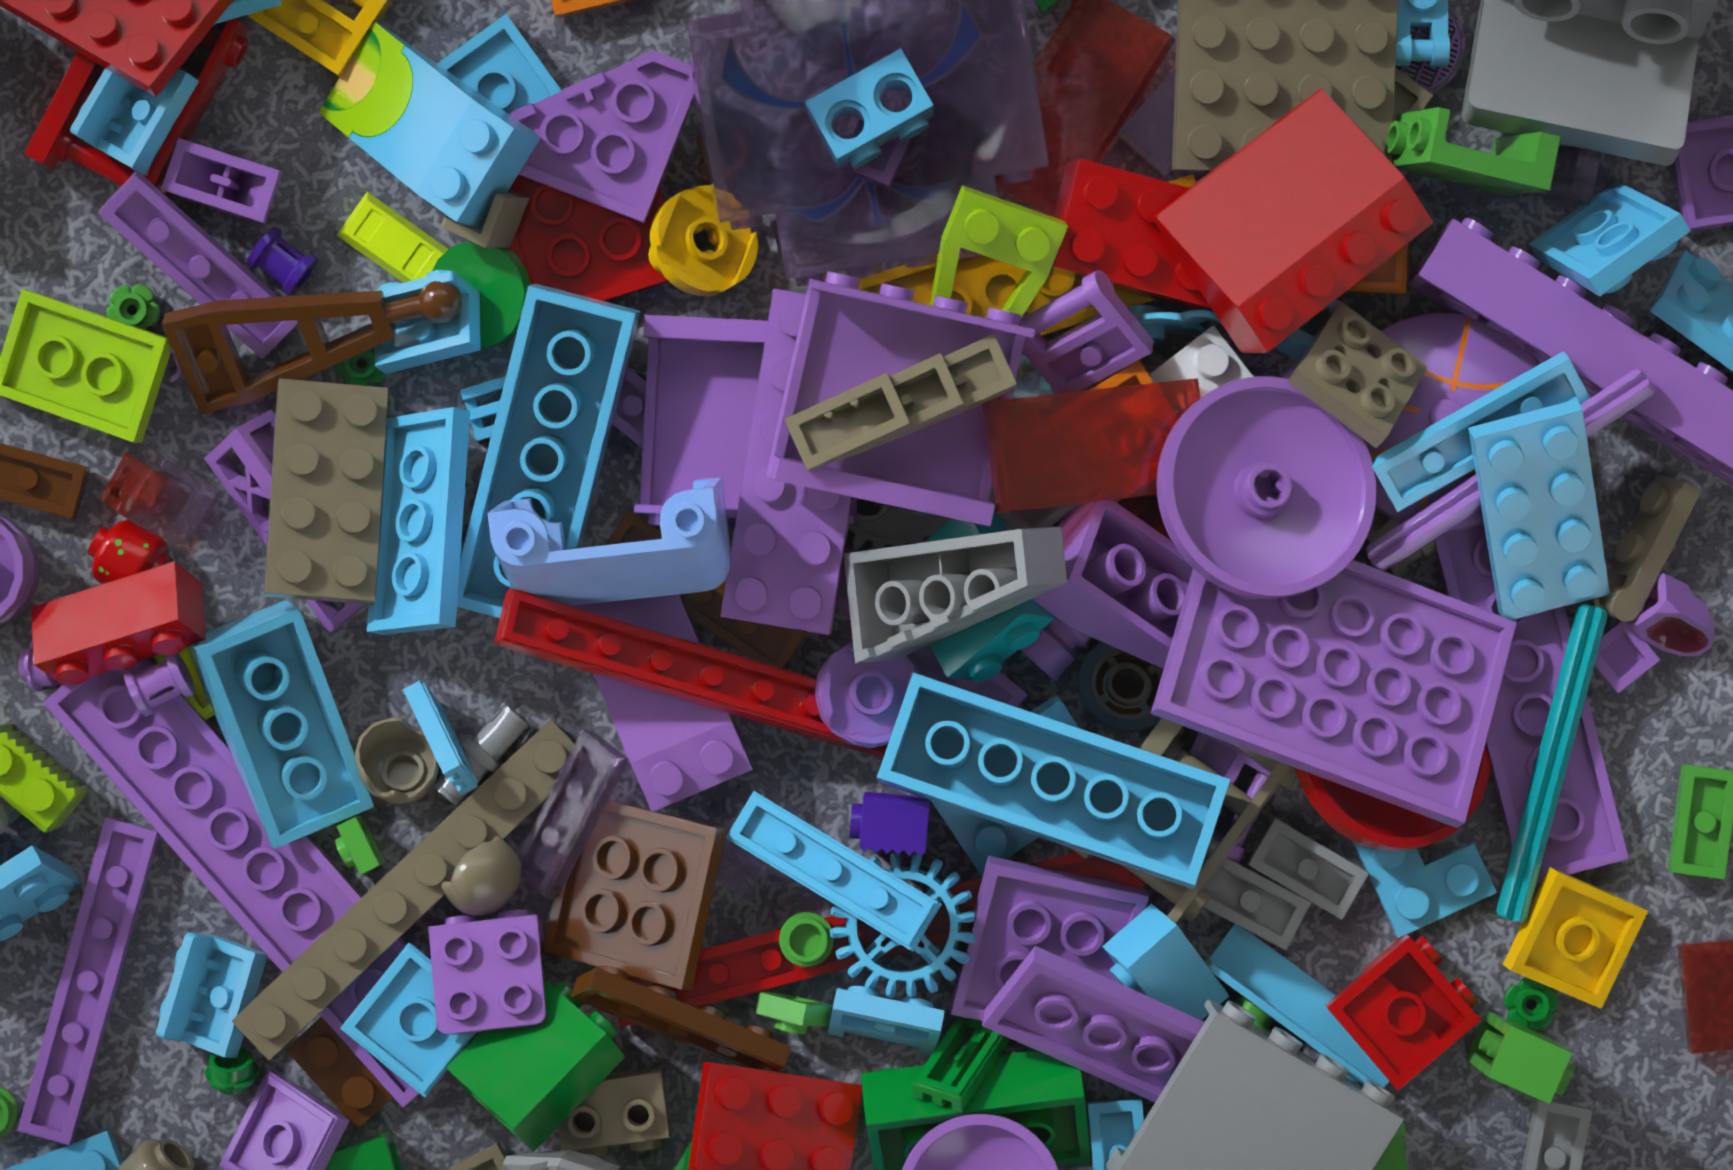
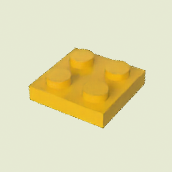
(1575, 937)

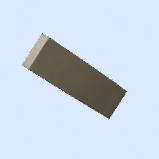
(900, 403)

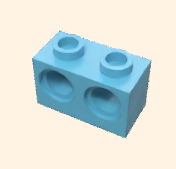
(861, 97)

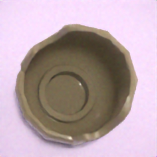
(396, 761)
(485, 878)

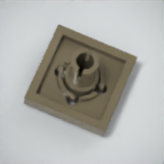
(1349, 382)

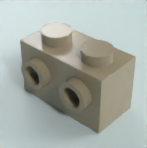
(620, 1110)

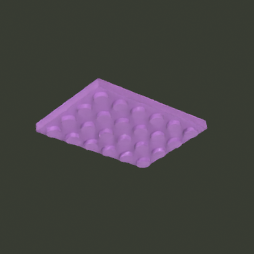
(1345, 682)

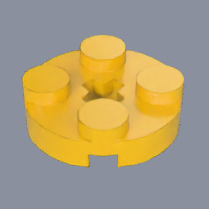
(680, 260)

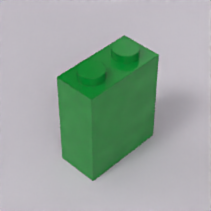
(539, 1072)

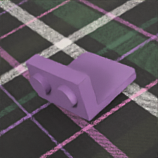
(488, 972)

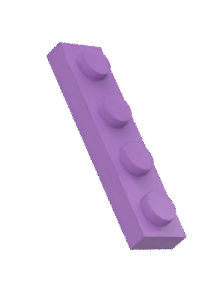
(190, 256)

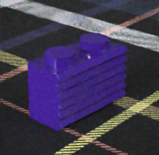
(890, 822)

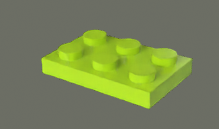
(82, 365)

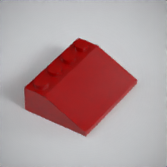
(1291, 223)

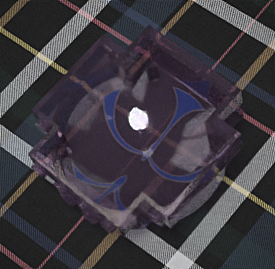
(768, 158)

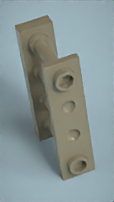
(1189, 902)

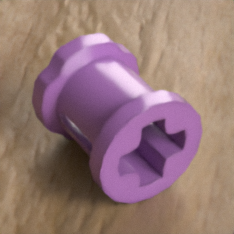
(159, 683)

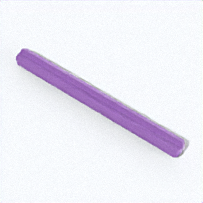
(1465, 498)

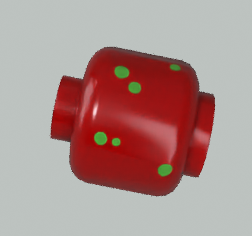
(126, 551)

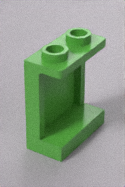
(1514, 167)

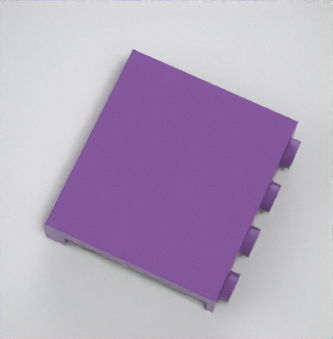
(861, 334)
(699, 407)

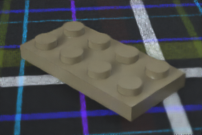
(326, 492)

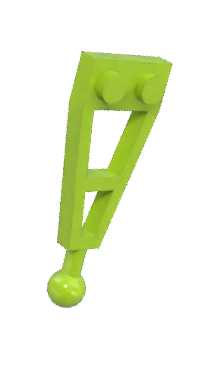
(1002, 233)

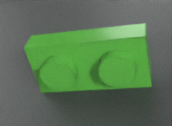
(1702, 822)

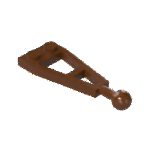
(216, 370)

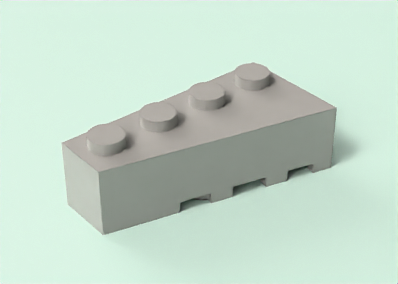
(936, 588)

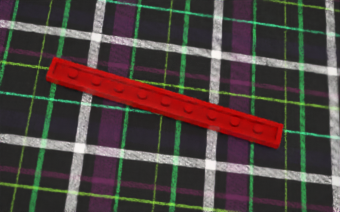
(759, 964)

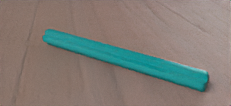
(1551, 763)

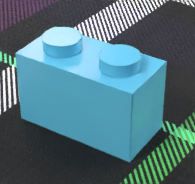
(1162, 964)

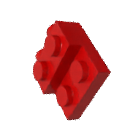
(1404, 1010)

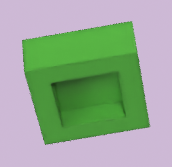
(358, 845)
(793, 1011)

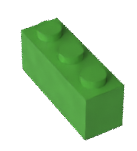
(1520, 1057)

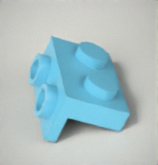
(129, 120)
(425, 341)
(208, 990)

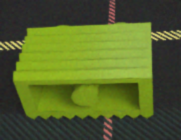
(35, 783)

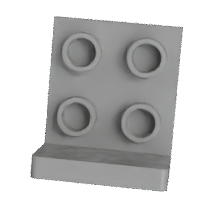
(1588, 71)

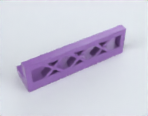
(254, 447)

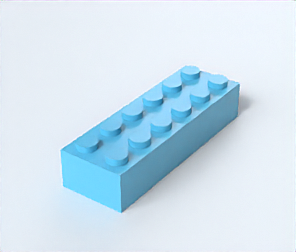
(548, 427)
(1053, 780)

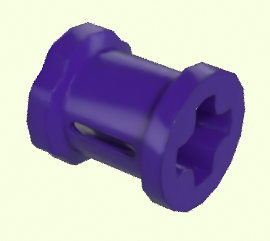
(281, 261)

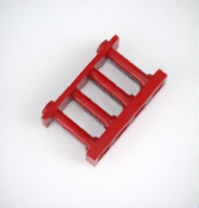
(55, 141)

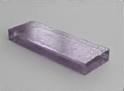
(570, 813)

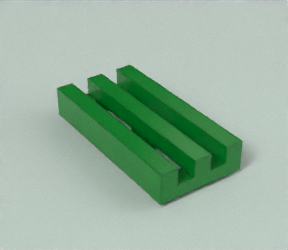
(970, 1065)

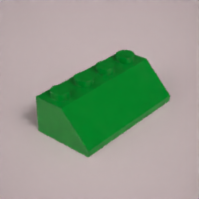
(1020, 1086)

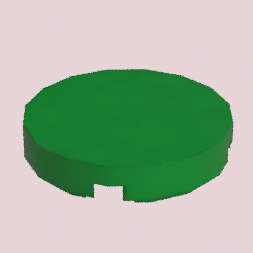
(501, 284)

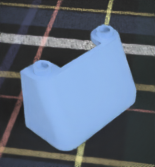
(686, 559)

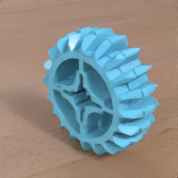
(935, 959)

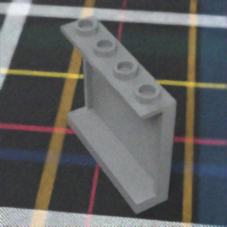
(1259, 1105)

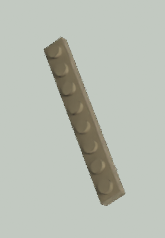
(403, 894)

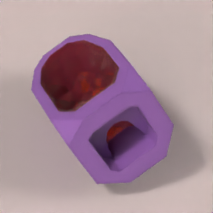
(1675, 619)

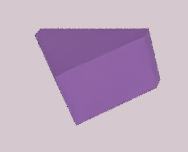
(221, 181)

